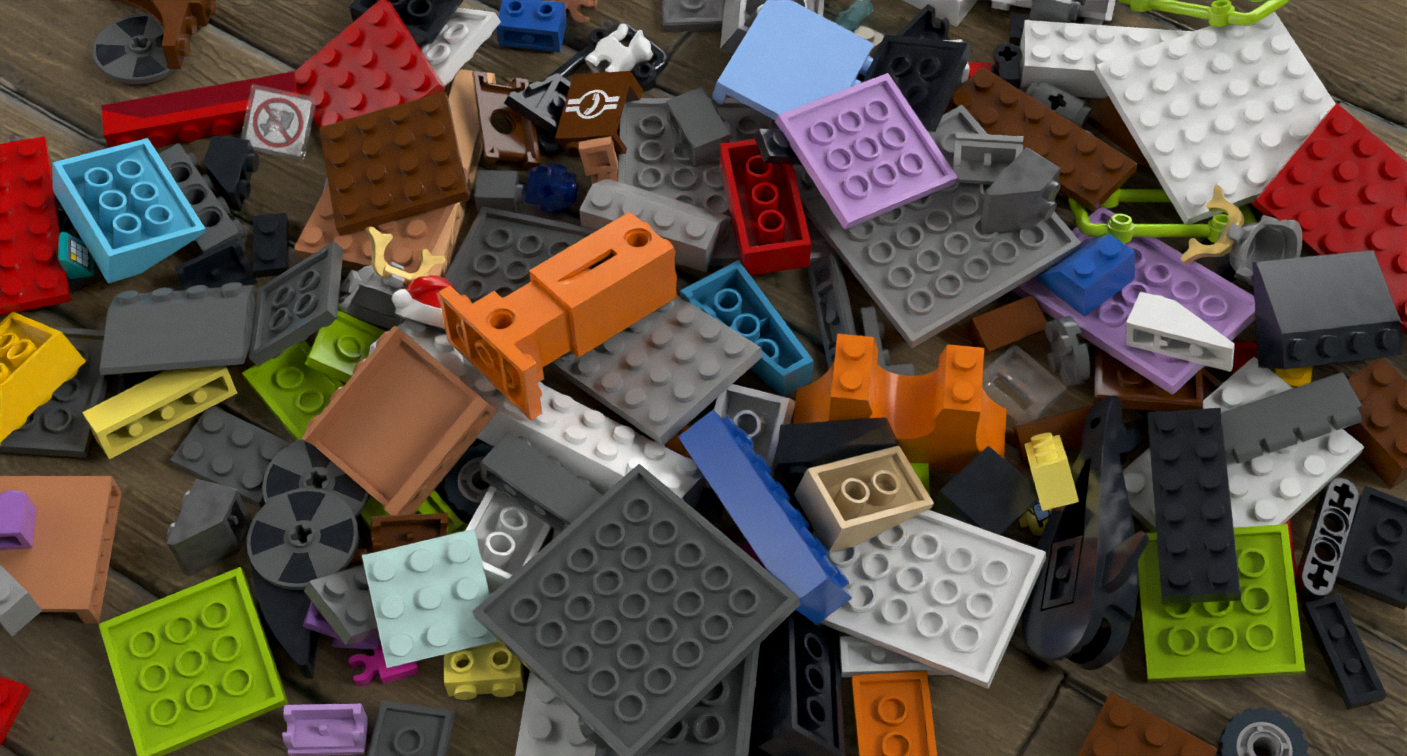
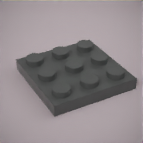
(296, 304)

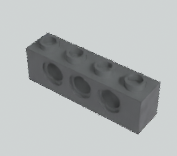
(199, 192)

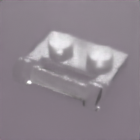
(1027, 380)

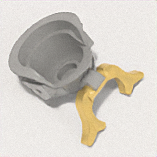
(1248, 242)
(371, 289)

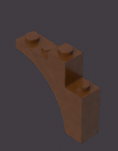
(179, 23)

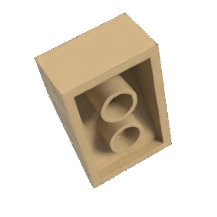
(861, 497)

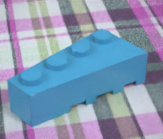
(742, 306)

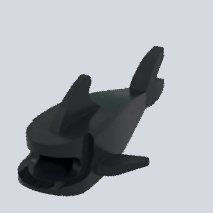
(1092, 553)

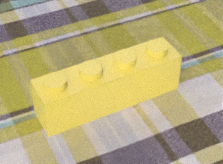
(157, 406)

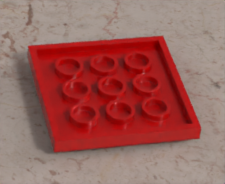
(367, 68)

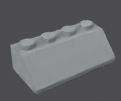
(689, 228)

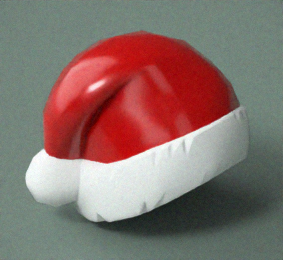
(422, 302)

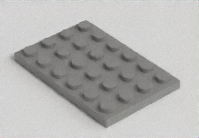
(662, 368)

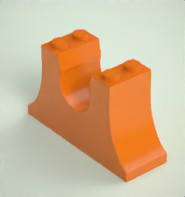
(935, 415)

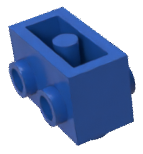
(532, 24)

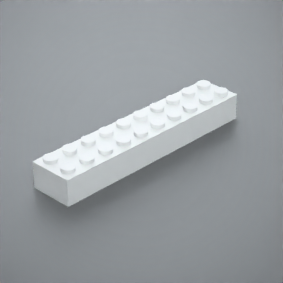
(567, 430)

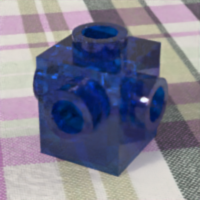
(551, 188)

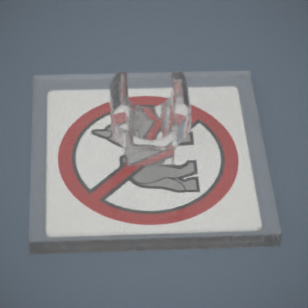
(278, 121)

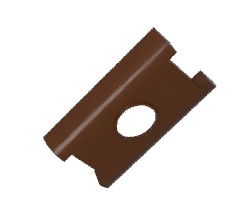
(522, 142)

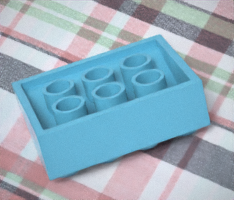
(125, 207)

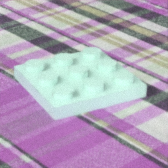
(427, 597)

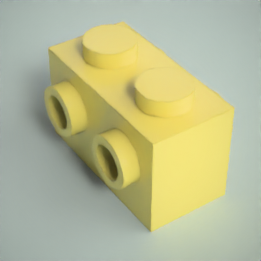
(483, 671)

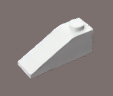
(1174, 331)

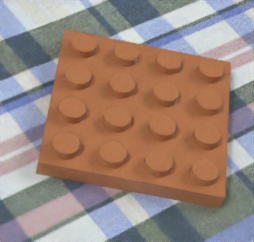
(408, 235)

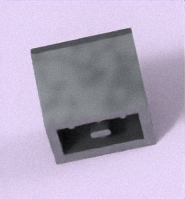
(208, 526)

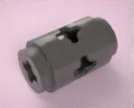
(1068, 107)

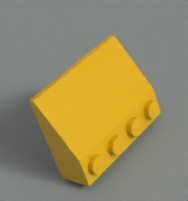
(31, 368)

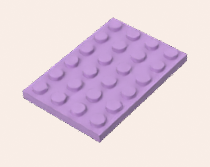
(1156, 273)

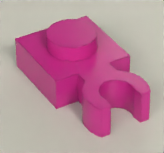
(376, 666)

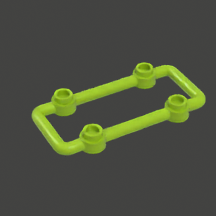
(1219, 14)
(1123, 229)

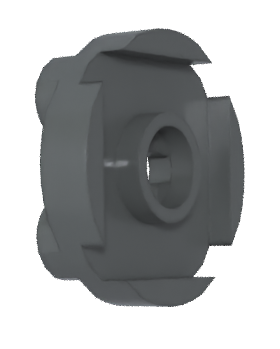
(1067, 355)

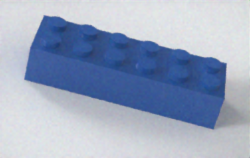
(765, 515)

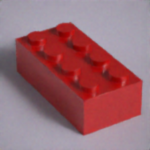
(764, 210)

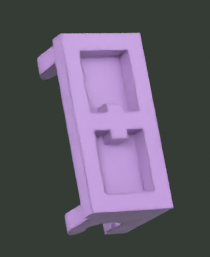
(325, 729)

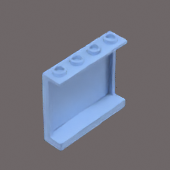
(792, 60)

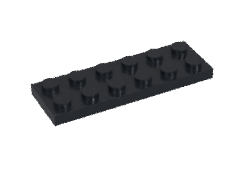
(1193, 507)

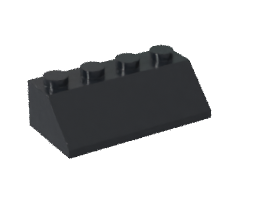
(800, 690)

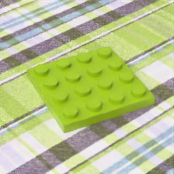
(1227, 637)
(192, 664)

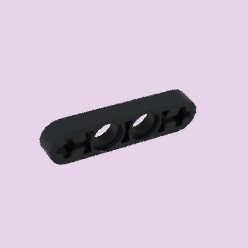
(1331, 541)

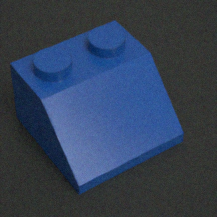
(1091, 273)

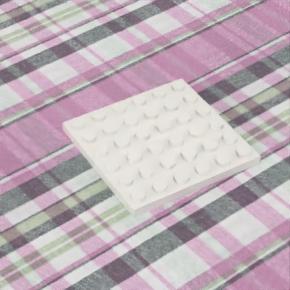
(1217, 109)

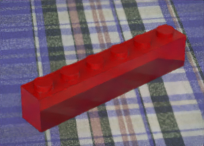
(187, 113)

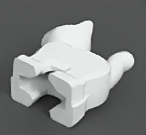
(614, 57)

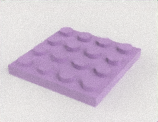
(866, 150)

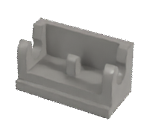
(984, 156)

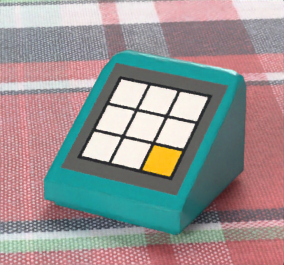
(74, 257)

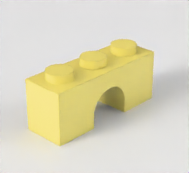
(1051, 471)

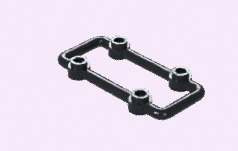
(643, 72)

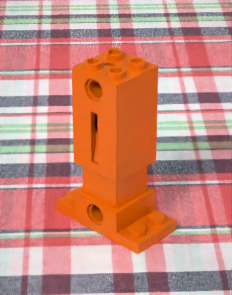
(567, 306)

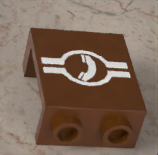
(595, 109)

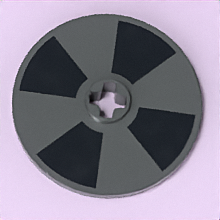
(132, 50)
(303, 463)
(275, 542)

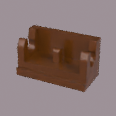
(1006, 325)
(402, 530)

